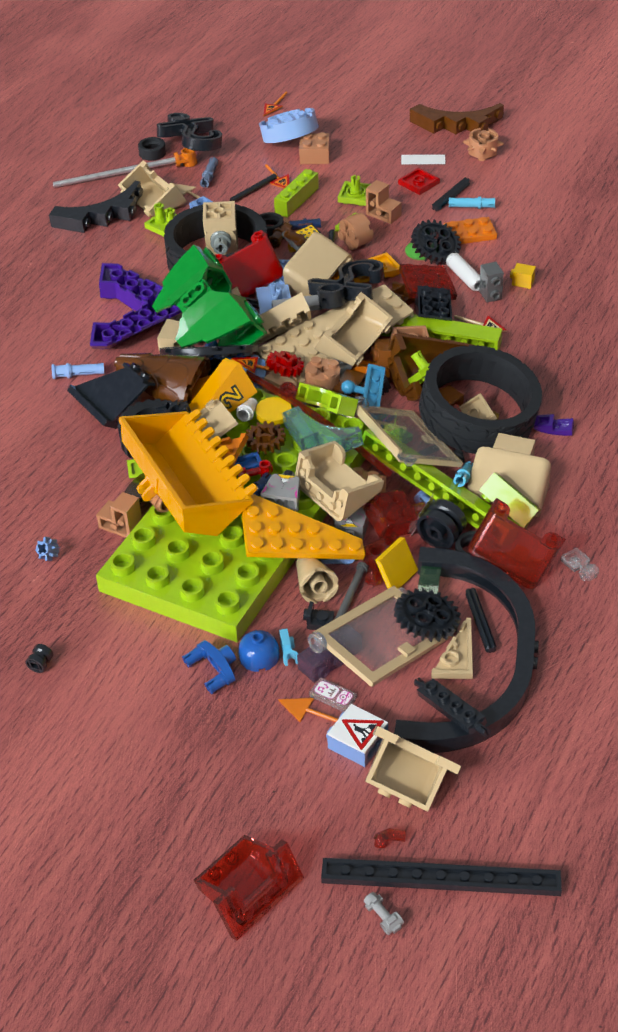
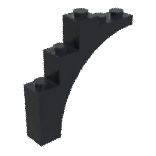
(100, 214)

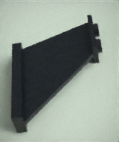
(112, 393)

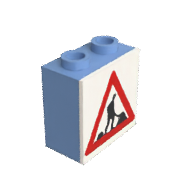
(353, 735)

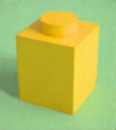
(523, 275)

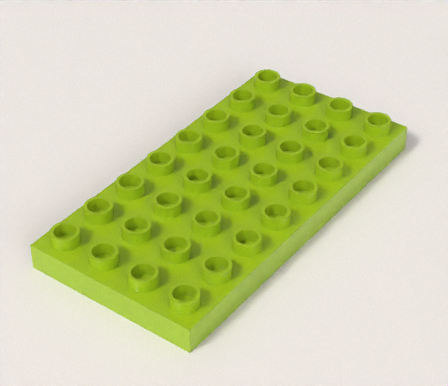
(208, 576)

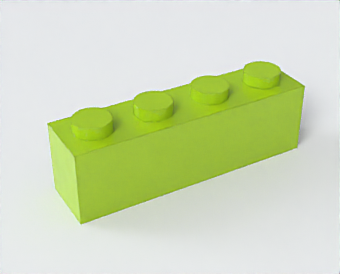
(296, 193)

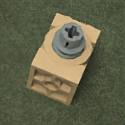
(220, 227)

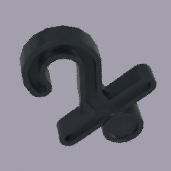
(181, 124)
(334, 292)

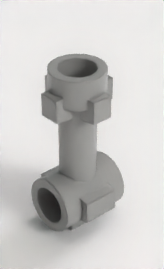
(390, 922)

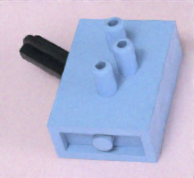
(265, 295)

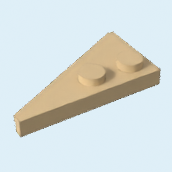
(457, 660)

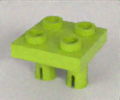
(161, 219)

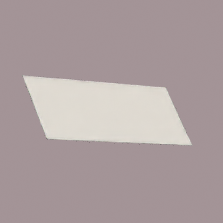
(422, 159)

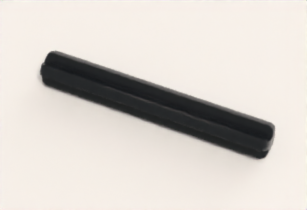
(454, 191)
(481, 620)

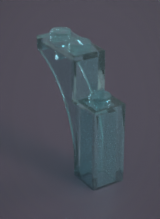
(311, 433)

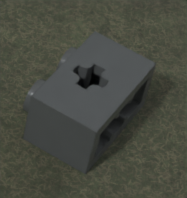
(491, 282)

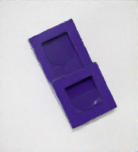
(550, 425)

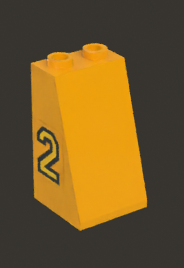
(227, 384)

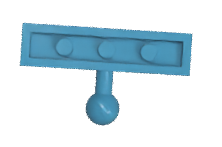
(373, 385)

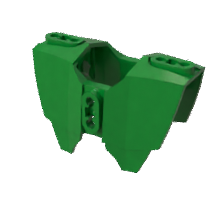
(207, 303)

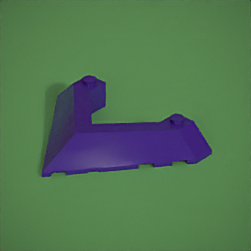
(136, 294)

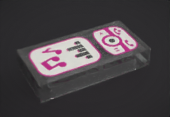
(332, 694)

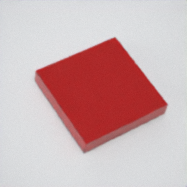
(419, 181)

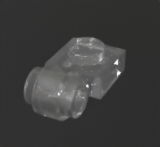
(578, 560)

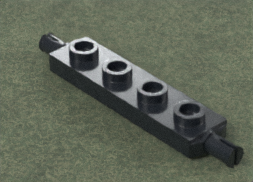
(452, 707)

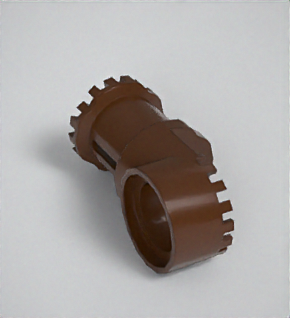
(276, 237)

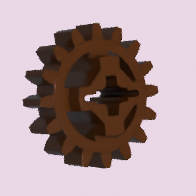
(265, 437)

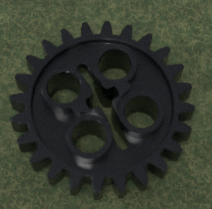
(435, 241)
(427, 614)

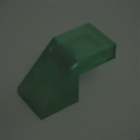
(429, 579)

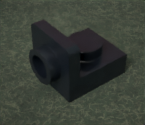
(317, 618)

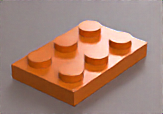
(473, 230)

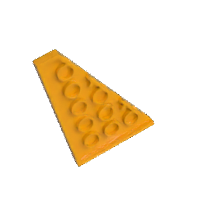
(284, 533)

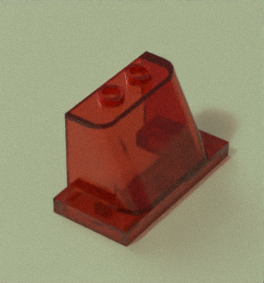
(249, 882)

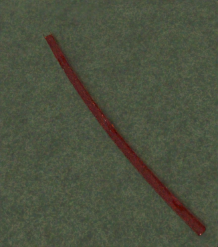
(317, 417)

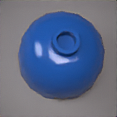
(258, 650)

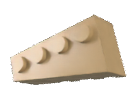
(285, 317)

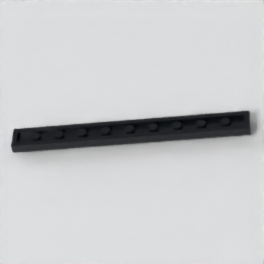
(441, 876)

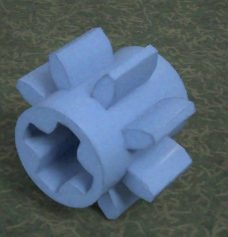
(47, 548)

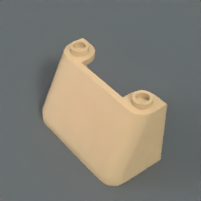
(154, 189)
(314, 259)
(355, 331)
(523, 471)
(332, 482)

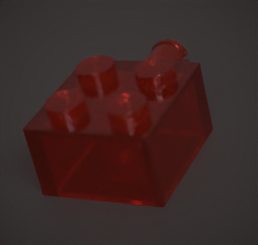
(393, 513)

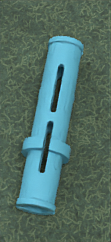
(472, 202)
(463, 474)

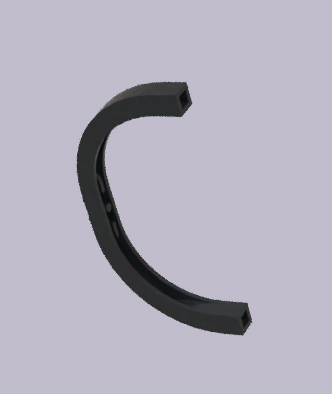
(448, 736)

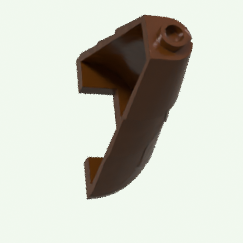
(403, 366)
(172, 373)

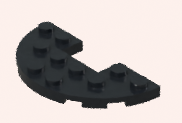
(222, 351)

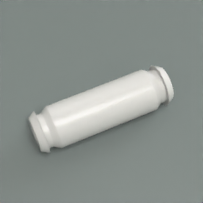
(464, 271)

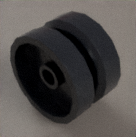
(441, 524)

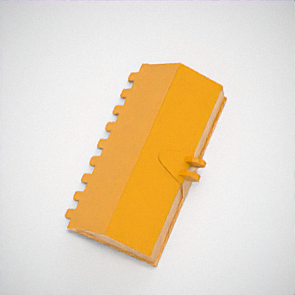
(187, 470)

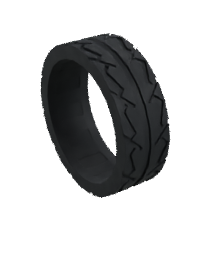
(188, 227)
(482, 365)

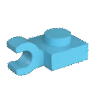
(287, 645)

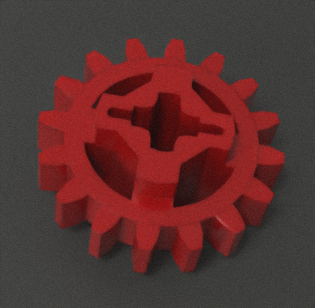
(285, 364)

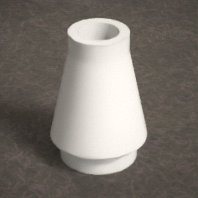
(246, 410)

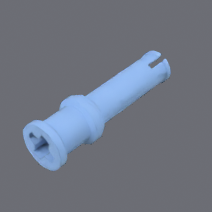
(72, 370)

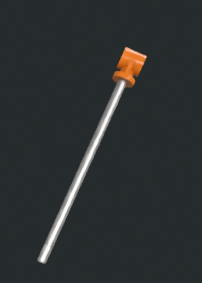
(187, 157)

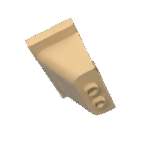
(407, 770)

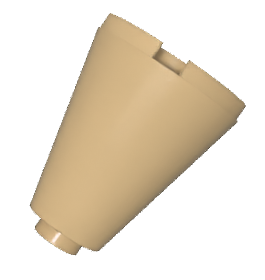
(316, 580)

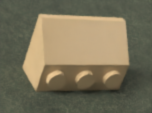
(217, 417)

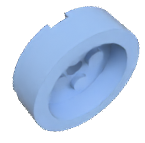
(288, 125)

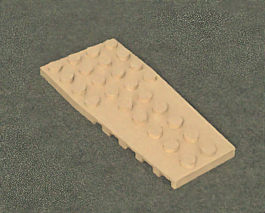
(305, 337)

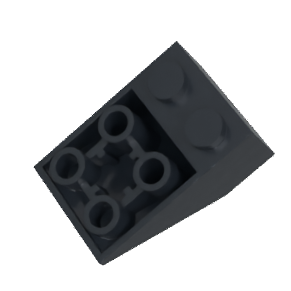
(433, 303)

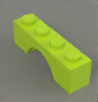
(327, 399)

